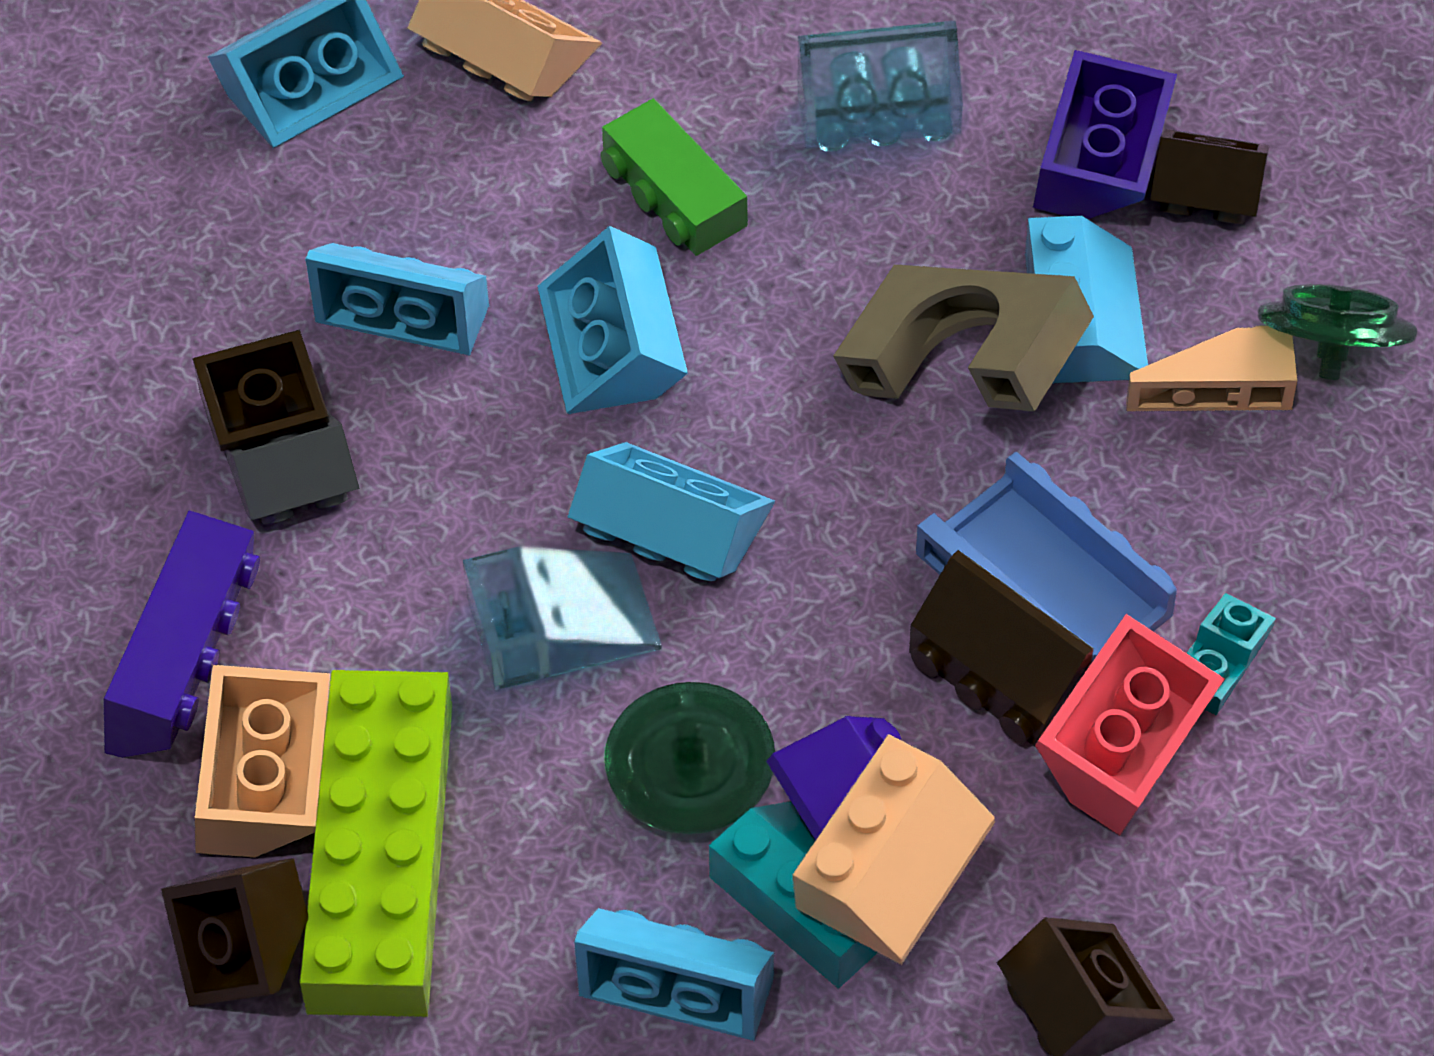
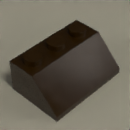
(996, 649)

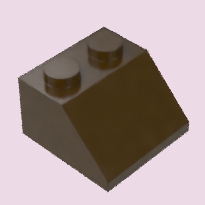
(1209, 175)
(259, 390)
(236, 930)
(1082, 987)

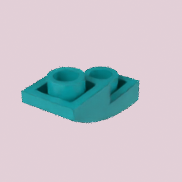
(1229, 643)

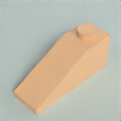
(1228, 372)

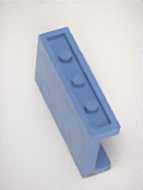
(1052, 555)

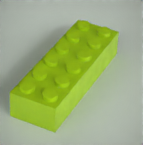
(377, 844)

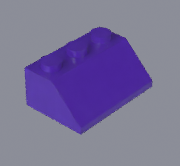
(1103, 136)
(826, 765)

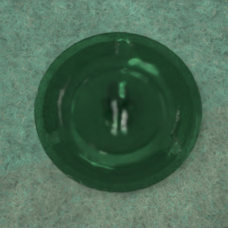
(1337, 320)
(689, 757)

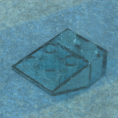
(556, 611)

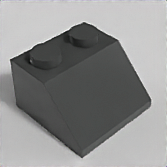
(293, 472)

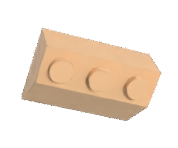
(505, 40)
(260, 760)
(892, 850)

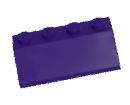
(178, 636)

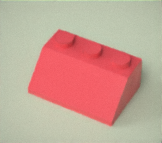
(1125, 722)

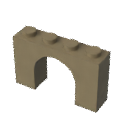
(919, 306)

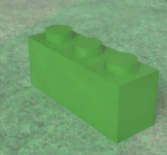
(673, 177)

